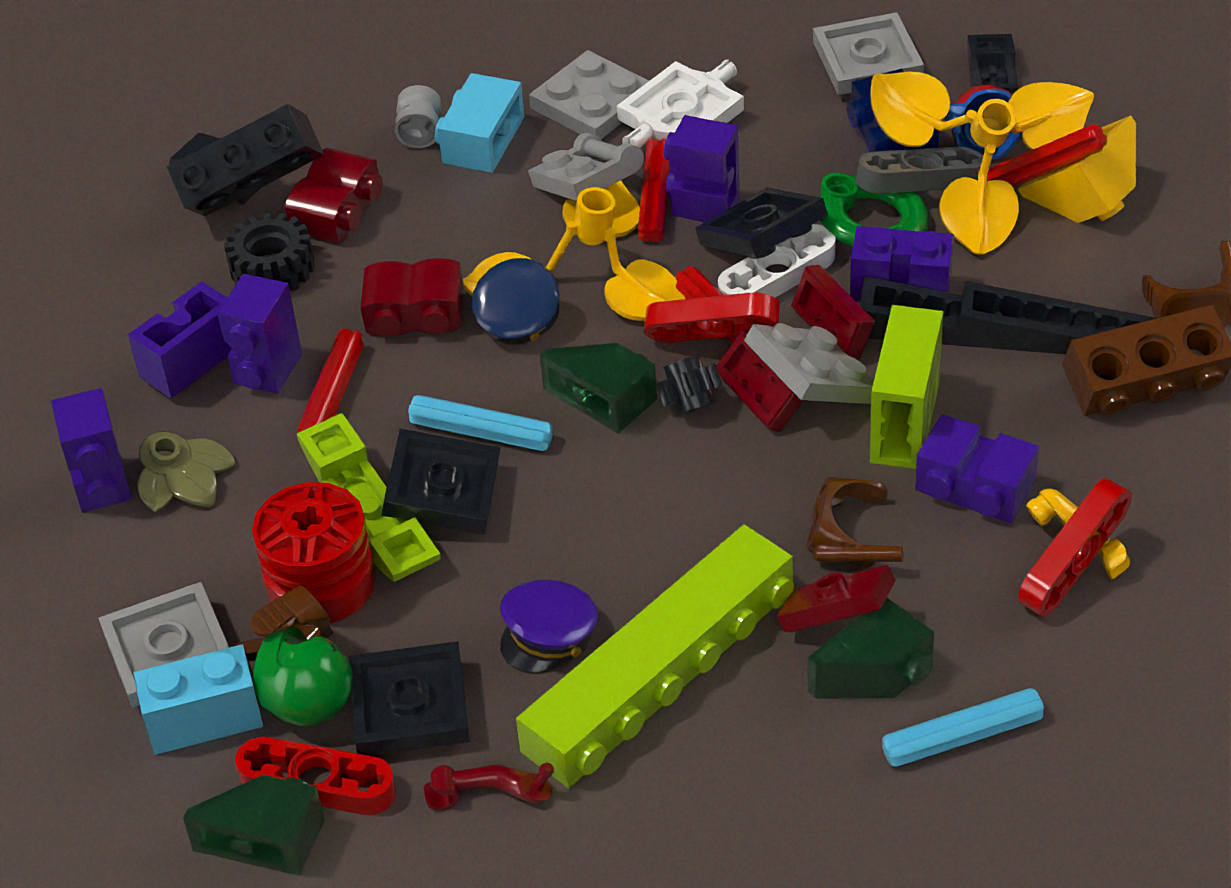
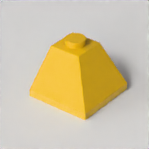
(1092, 184)

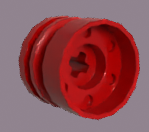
(319, 541)

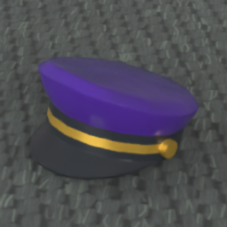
(545, 624)

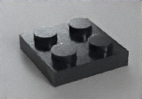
(762, 222)
(441, 481)
(408, 699)

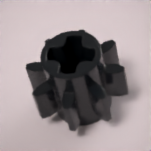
(689, 384)

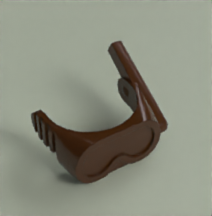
(1170, 300)
(829, 541)
(292, 609)

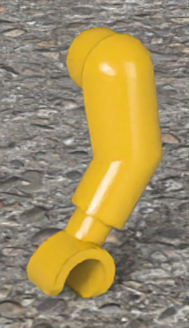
(1053, 503)

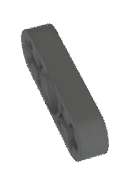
(916, 169)

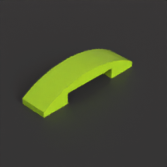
(341, 459)

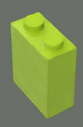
(905, 386)

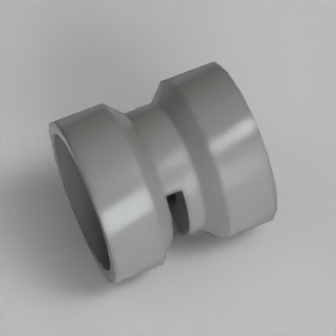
(417, 116)

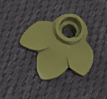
(184, 473)

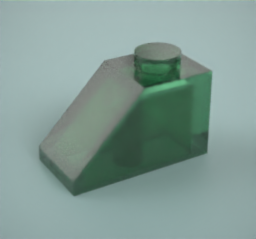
(601, 381)
(873, 656)
(259, 823)

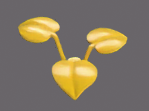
(973, 210)
(597, 218)

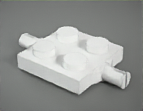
(678, 92)

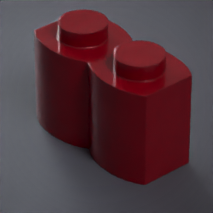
(335, 194)
(412, 297)

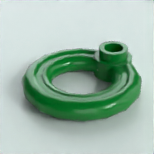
(841, 194)

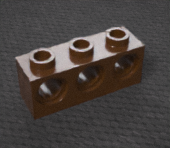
(1159, 341)

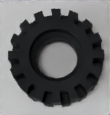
(270, 236)

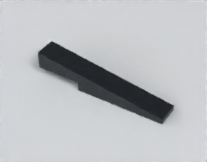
(995, 315)

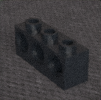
(245, 160)

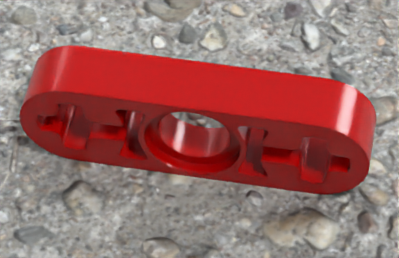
(709, 317)
(1074, 547)
(335, 791)

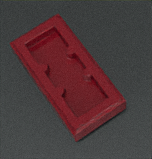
(829, 306)
(757, 384)
(836, 598)

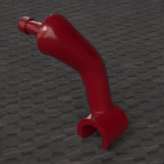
(445, 783)

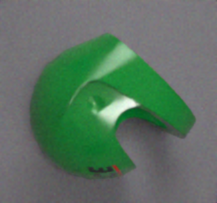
(301, 679)

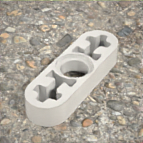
(796, 253)

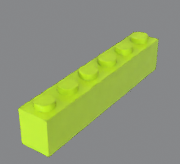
(655, 656)

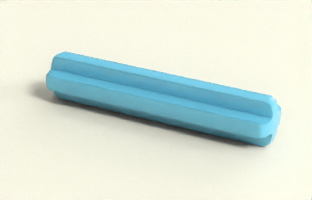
(480, 423)
(962, 727)

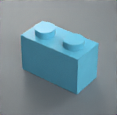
(480, 122)
(197, 699)

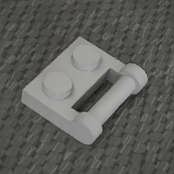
(577, 169)

